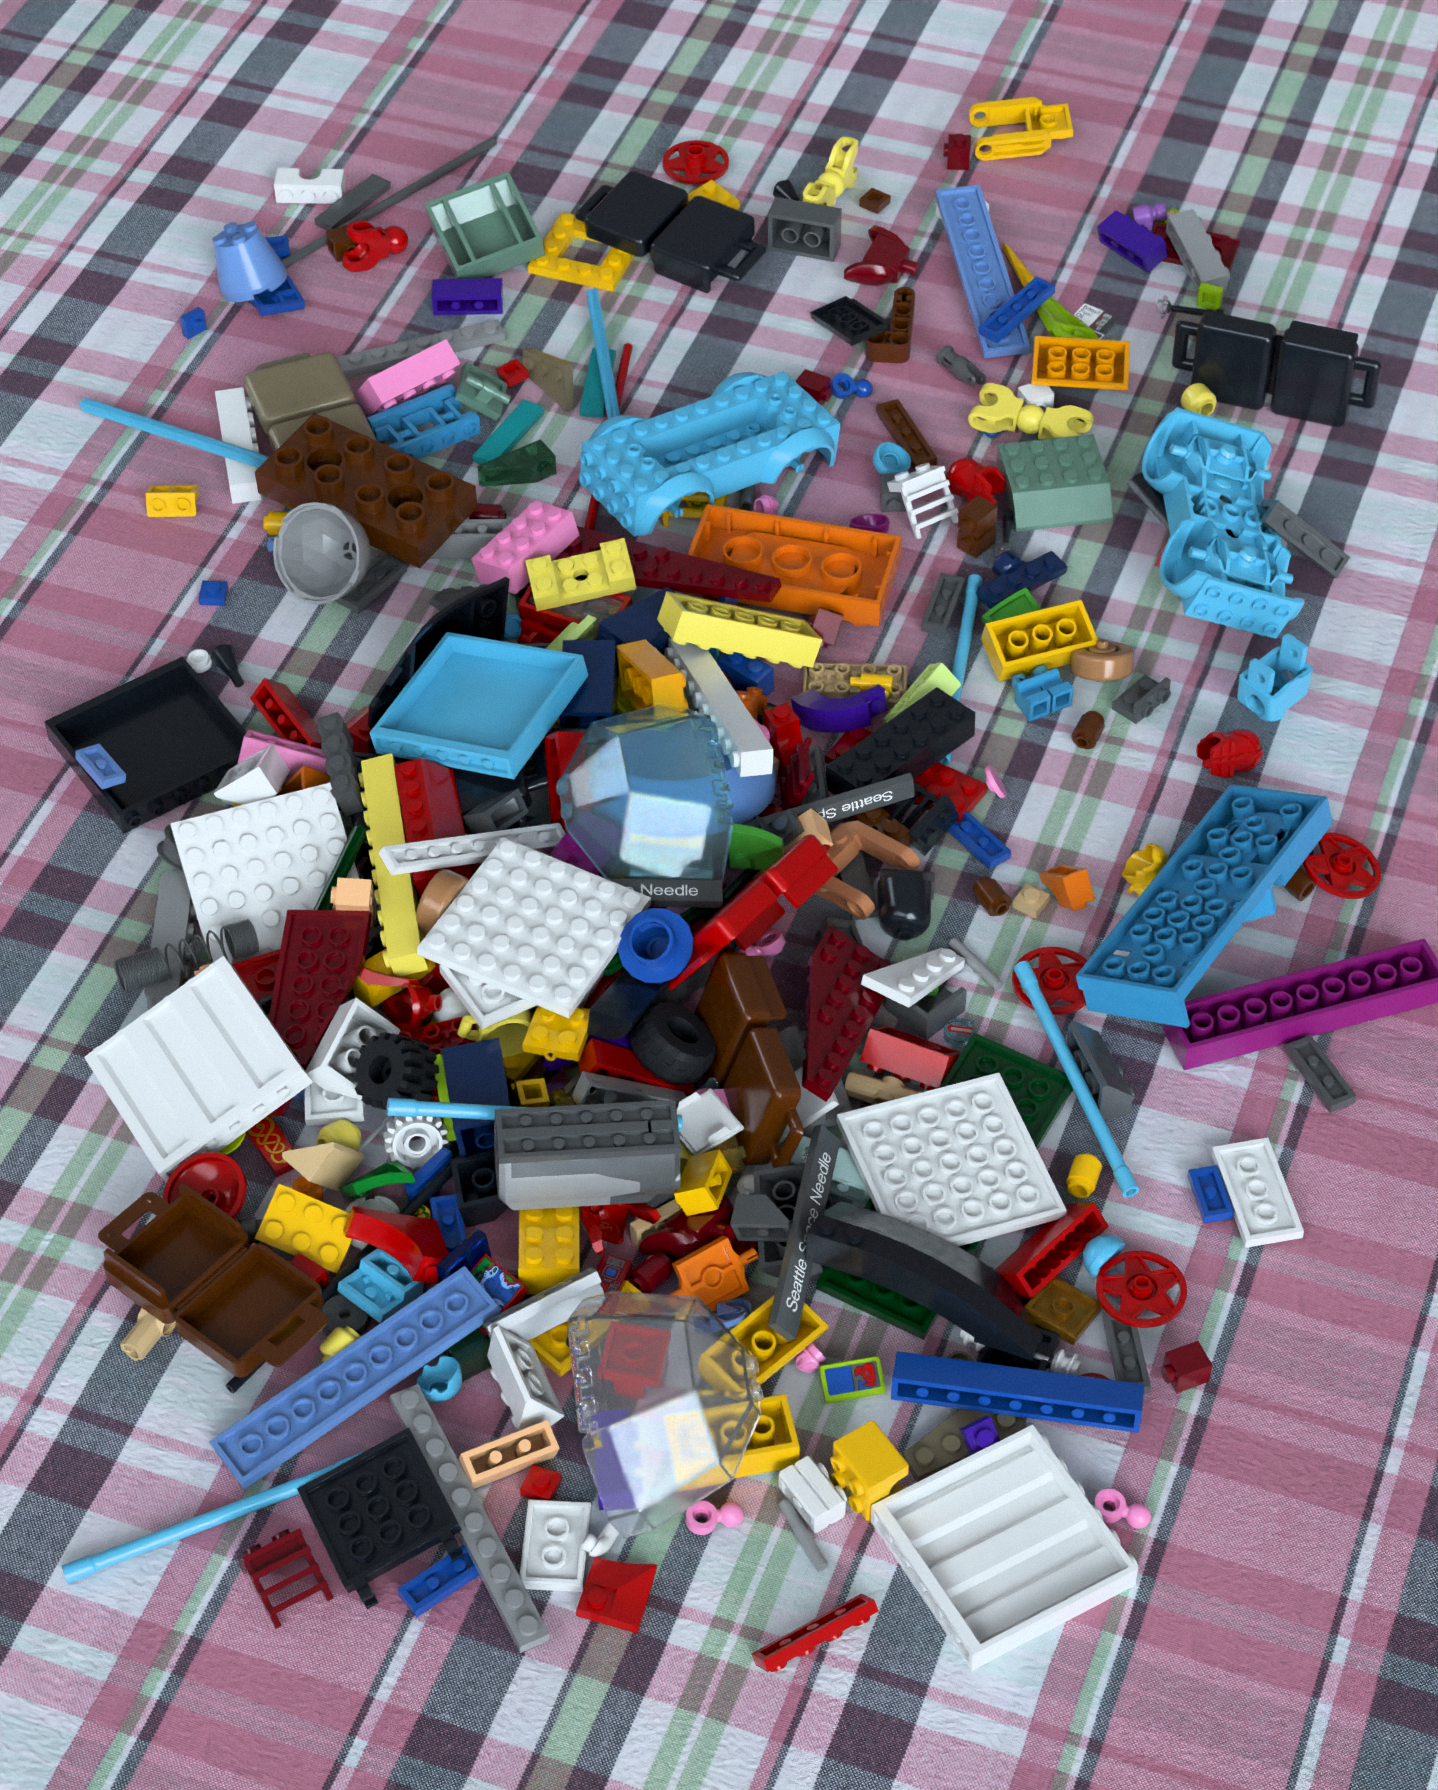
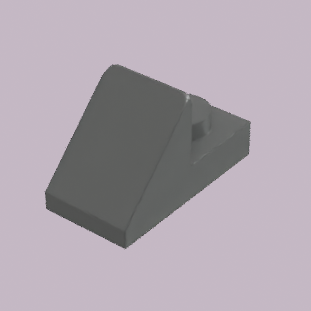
(786, 826)

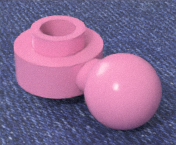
(769, 944)
(729, 1515)
(1136, 1515)

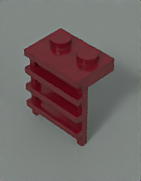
(797, 777)
(283, 1550)

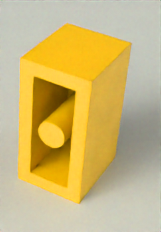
(703, 1182)

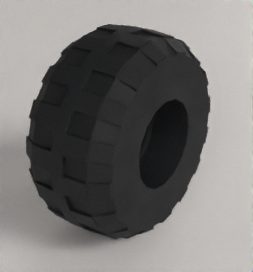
(672, 1043)

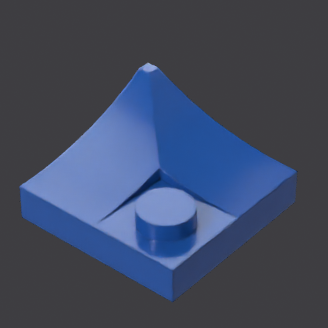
(283, 299)

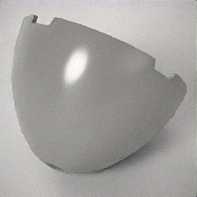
(314, 556)

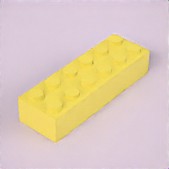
(739, 630)

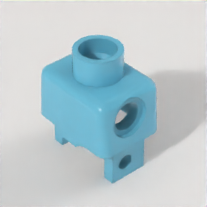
(1267, 687)

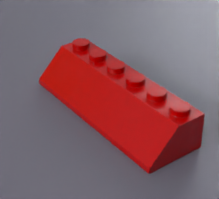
(430, 809)

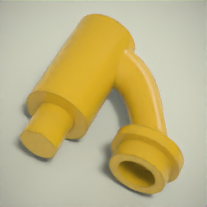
(868, 681)

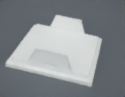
(706, 1122)

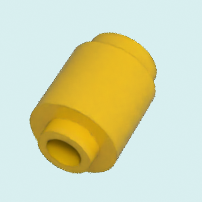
(273, 522)
(1083, 1175)

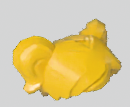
(1144, 867)

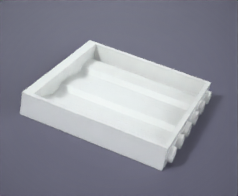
(197, 1068)
(1003, 1546)

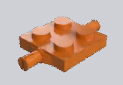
(713, 1273)

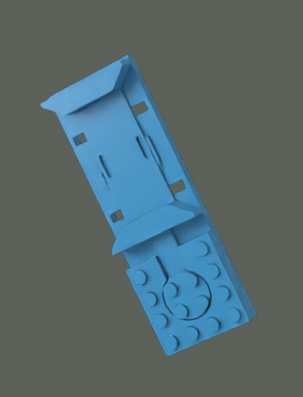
(1210, 890)

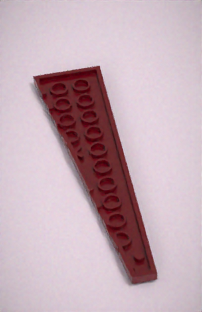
(681, 572)

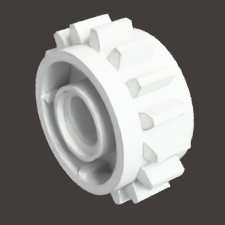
(414, 1152)

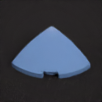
(733, 1311)

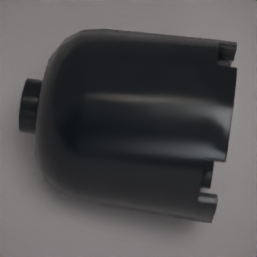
(904, 904)

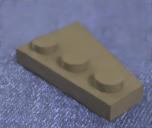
(551, 375)

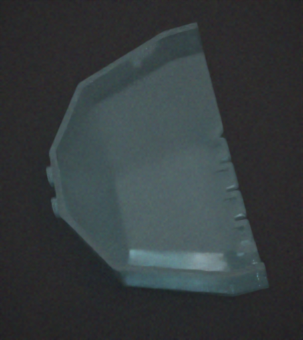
(650, 796)

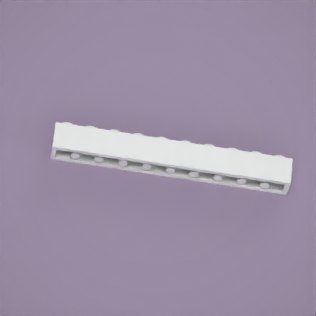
(715, 696)

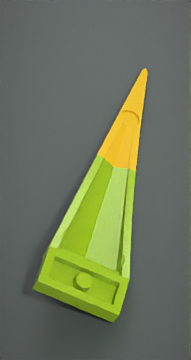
(1055, 317)

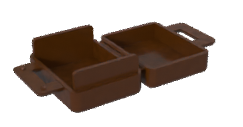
(751, 1056)
(203, 1275)

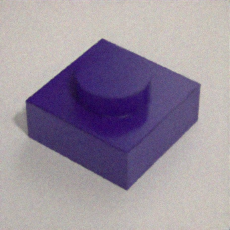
(979, 1434)

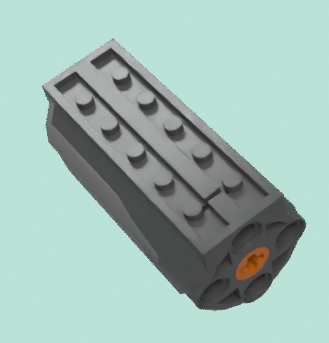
(586, 1154)

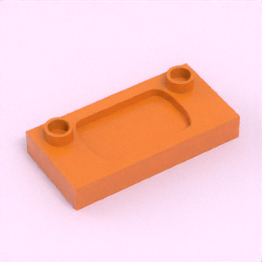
(815, 561)

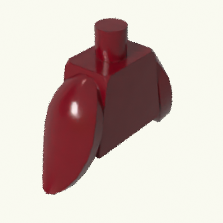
(884, 260)
(688, 1233)

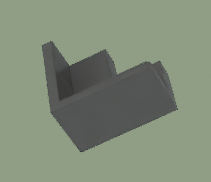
(931, 1016)

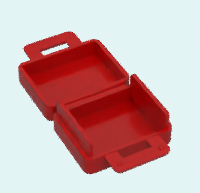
(755, 907)

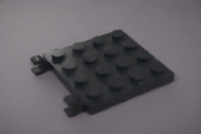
(380, 1512)

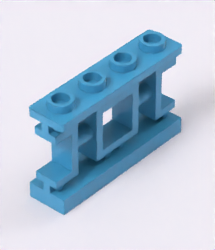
(420, 411)

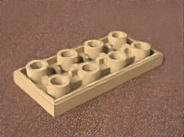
(834, 679)

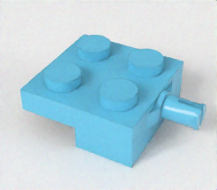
(380, 1286)

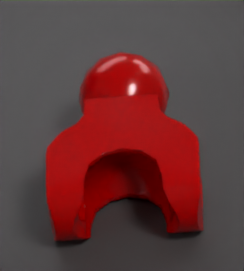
(372, 245)

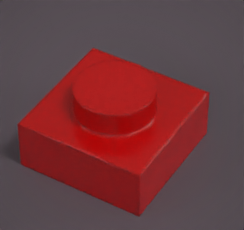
(512, 373)
(540, 1483)

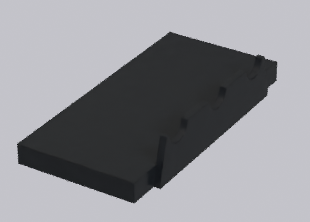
(849, 320)

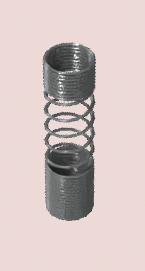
(151, 968)

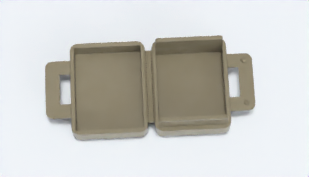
(296, 387)

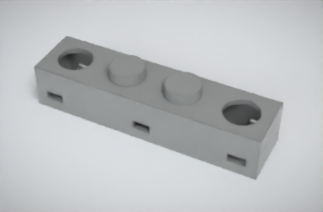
(619, 1091)

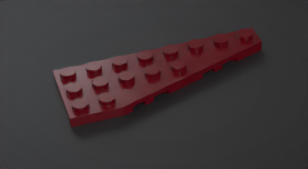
(315, 975)
(837, 1008)

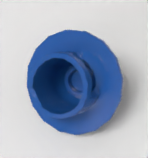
(656, 945)

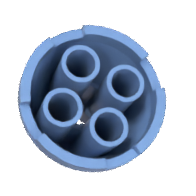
(246, 262)

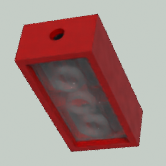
(562, 616)

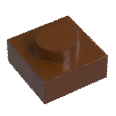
(874, 200)

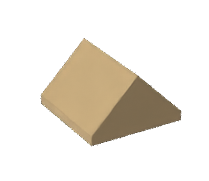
(325, 1164)

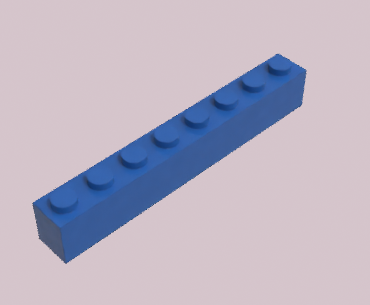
(1017, 1392)

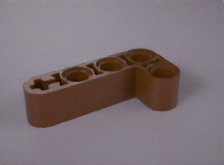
(895, 344)

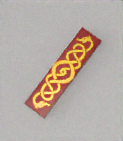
(270, 1144)

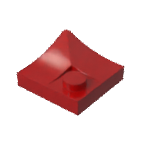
(616, 1593)

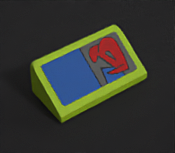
(852, 1379)

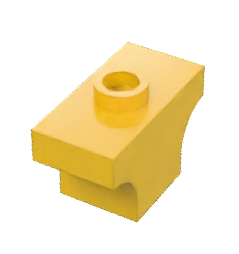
(530, 1093)

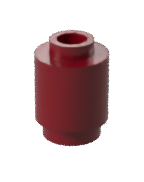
(488, 511)
(651, 1272)

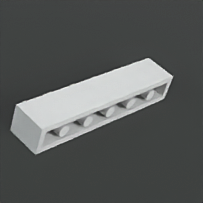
(236, 430)

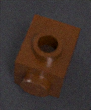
(339, 242)

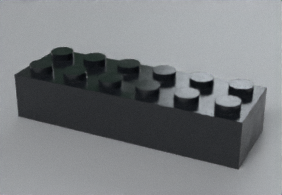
(904, 744)

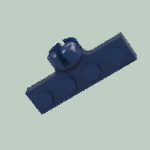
(1018, 574)

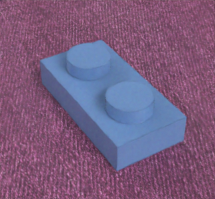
(100, 766)

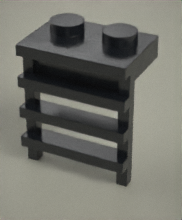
(933, 824)

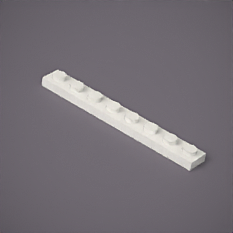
(465, 849)

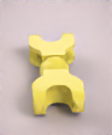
(837, 177)
(1008, 413)

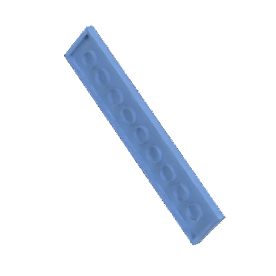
(979, 264)
(354, 1377)

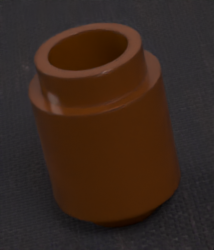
(1088, 730)
(991, 896)

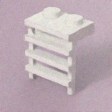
(919, 483)

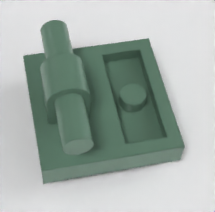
(481, 391)

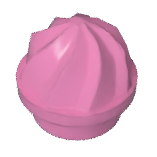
(766, 504)
(809, 1359)

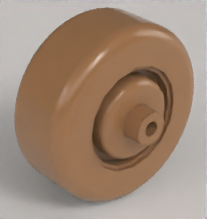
(1103, 661)
(438, 897)

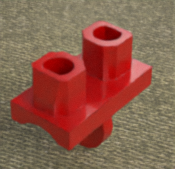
(536, 632)

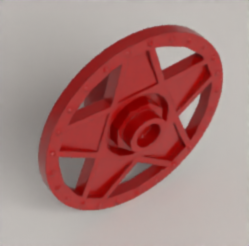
(695, 161)
(1343, 867)
(1054, 979)
(1141, 1289)

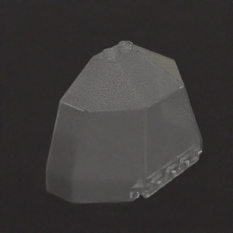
(661, 1403)

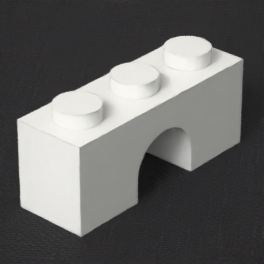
(324, 189)

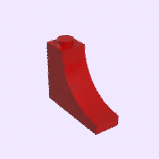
(784, 733)
(407, 1238)

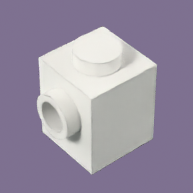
(1036, 394)

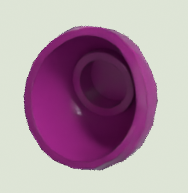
(871, 522)

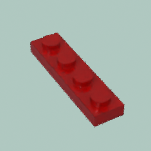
(823, 1628)

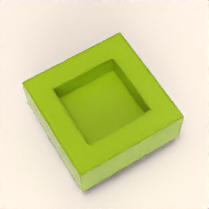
(1210, 296)

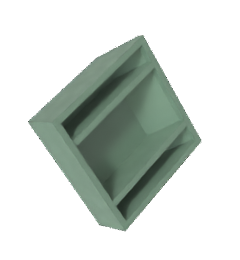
(484, 228)
(1055, 482)

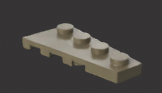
(946, 1445)

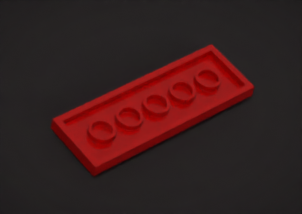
(937, 780)

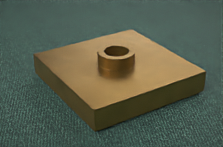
(1063, 1310)

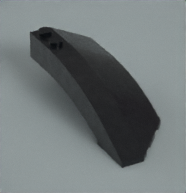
(475, 614)
(926, 1272)

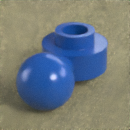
(861, 388)

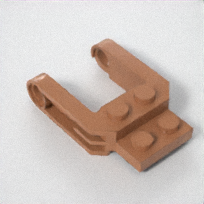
(847, 842)

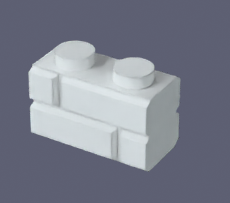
(812, 1493)

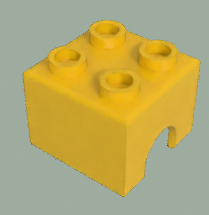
(867, 1467)

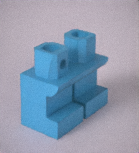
(1041, 693)

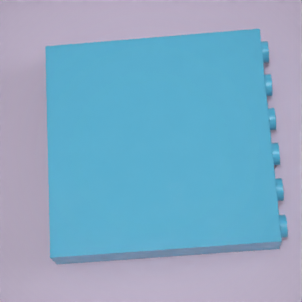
(479, 704)

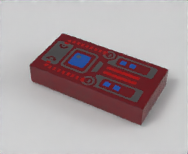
(613, 1272)

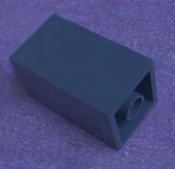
(637, 623)
(599, 692)
(476, 1076)

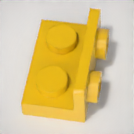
(171, 500)

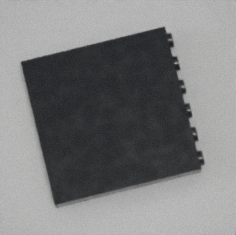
(162, 733)

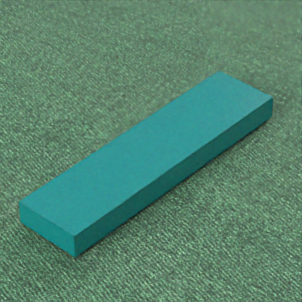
(593, 399)
(509, 432)

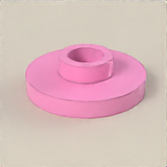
(994, 782)

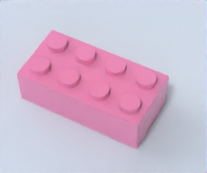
(408, 378)
(532, 534)

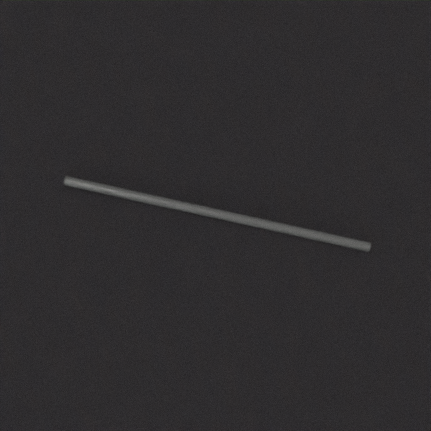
(395, 198)

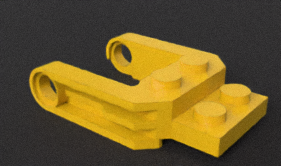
(1040, 121)

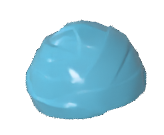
(891, 459)
(1099, 1251)

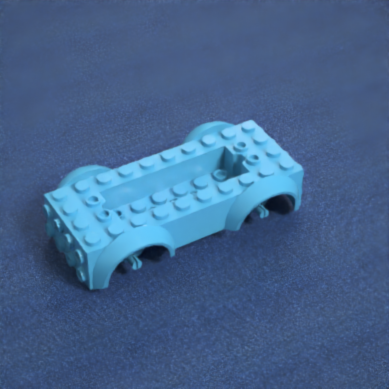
(711, 446)
(1217, 575)

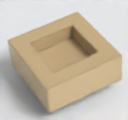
(1031, 901)

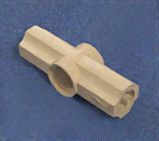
(875, 1090)
(145, 1335)

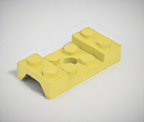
(556, 583)

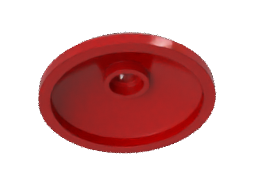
(212, 1177)

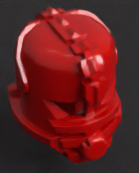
(969, 480)
(1235, 753)

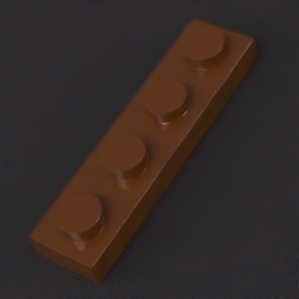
(905, 433)

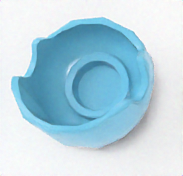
(441, 1380)

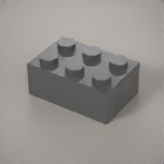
(804, 229)

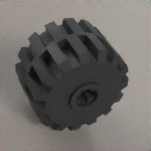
(394, 1069)

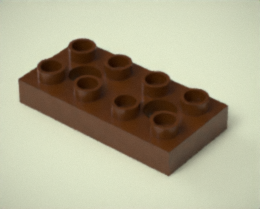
(396, 498)

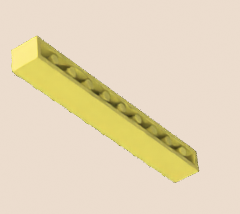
(397, 892)

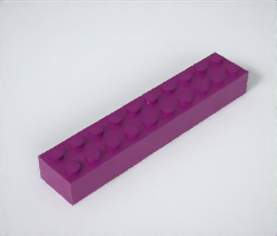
(1306, 1004)

